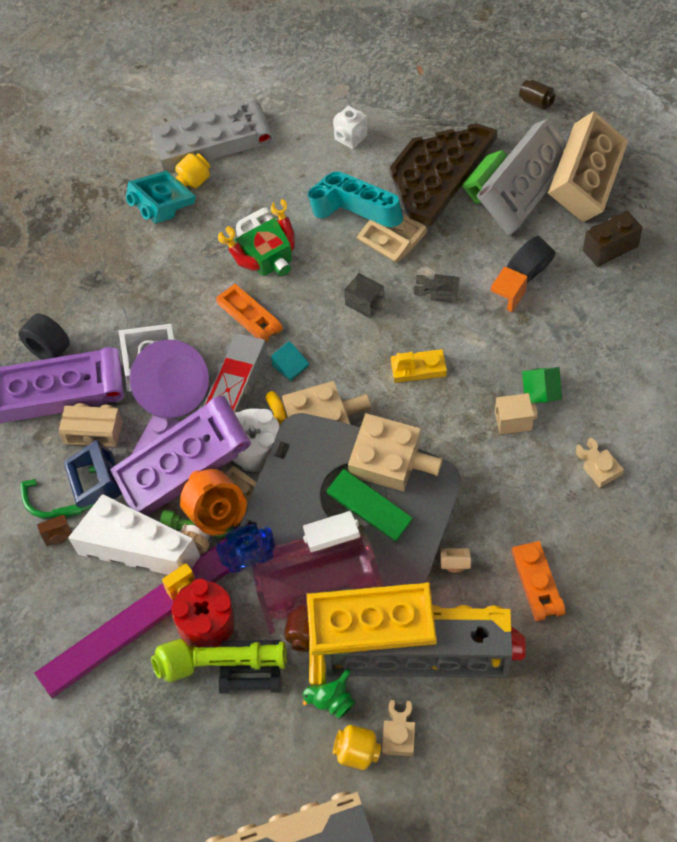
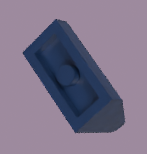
(103, 461)

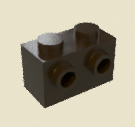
(612, 238)

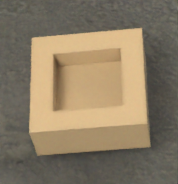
(455, 559)

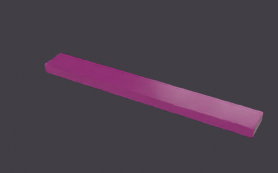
(120, 630)

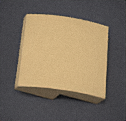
(393, 241)

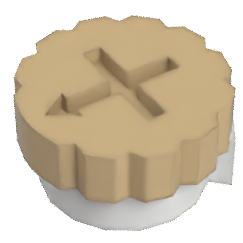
(199, 538)

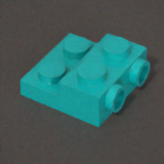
(158, 196)

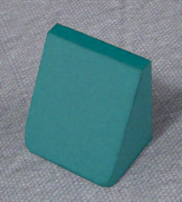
(289, 361)

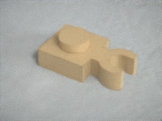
(599, 466)
(399, 734)

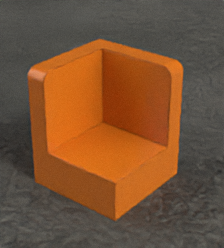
(511, 286)

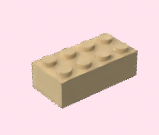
(588, 167)

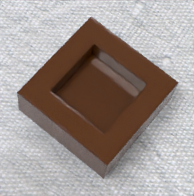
(55, 530)

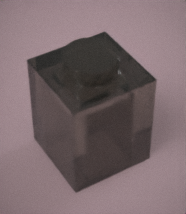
(364, 295)

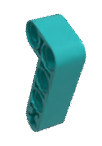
(356, 196)

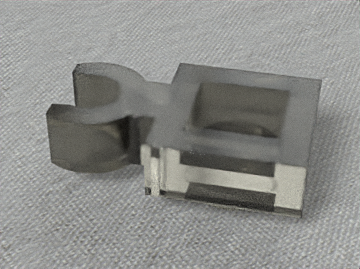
(442, 288)

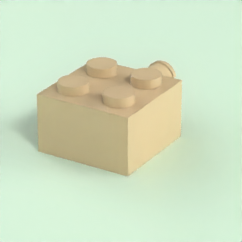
(324, 402)
(388, 453)

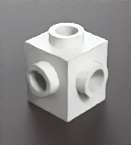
(350, 127)

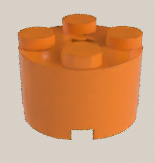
(213, 501)

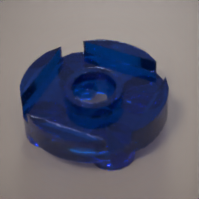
(246, 547)

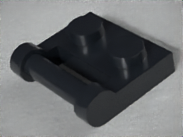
(229, 684)

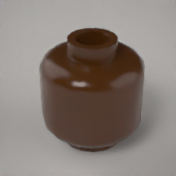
(297, 629)

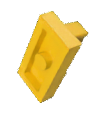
(418, 366)

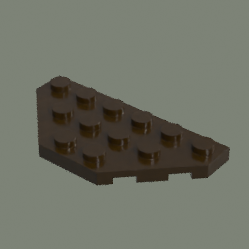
(436, 167)

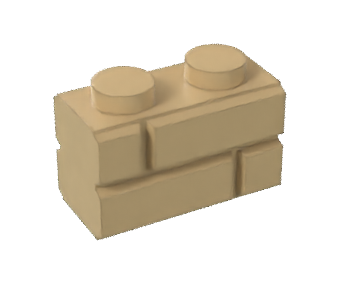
(87, 424)

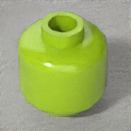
(173, 660)

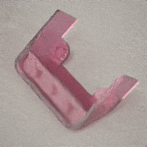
(299, 572)

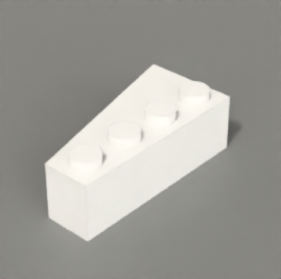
(132, 538)

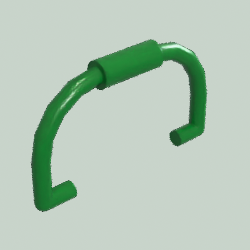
(68, 511)

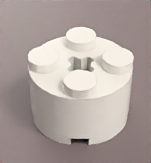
(261, 429)

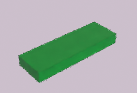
(369, 505)

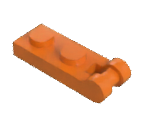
(248, 312)
(537, 580)

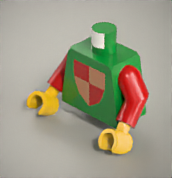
(264, 247)

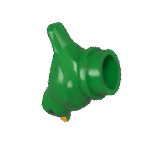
(331, 696)

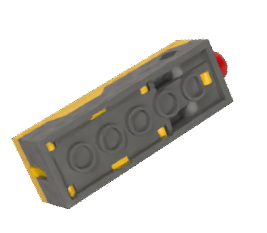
(467, 646)

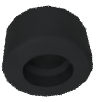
(532, 258)
(44, 337)

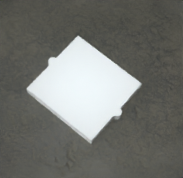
(331, 531)

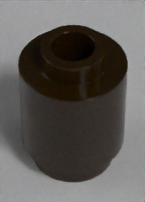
(537, 94)

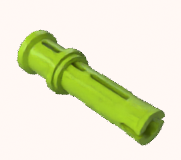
(253, 655)

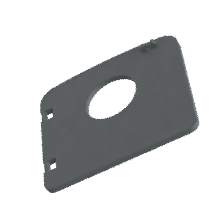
(291, 490)

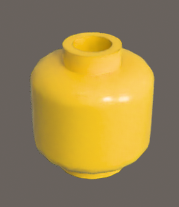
(193, 170)
(356, 747)

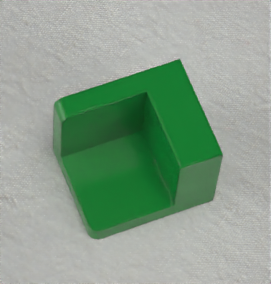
(542, 384)

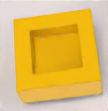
(178, 580)

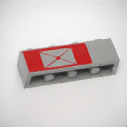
(238, 371)

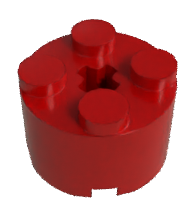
(203, 614)

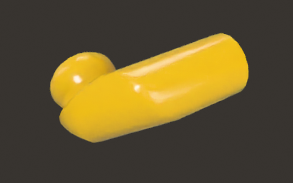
(276, 406)

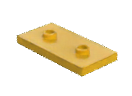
(371, 619)

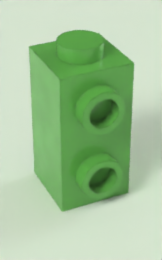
(482, 173)

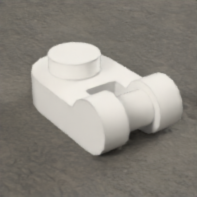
(253, 220)

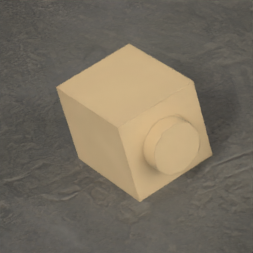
(515, 413)

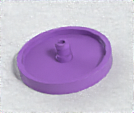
(169, 378)

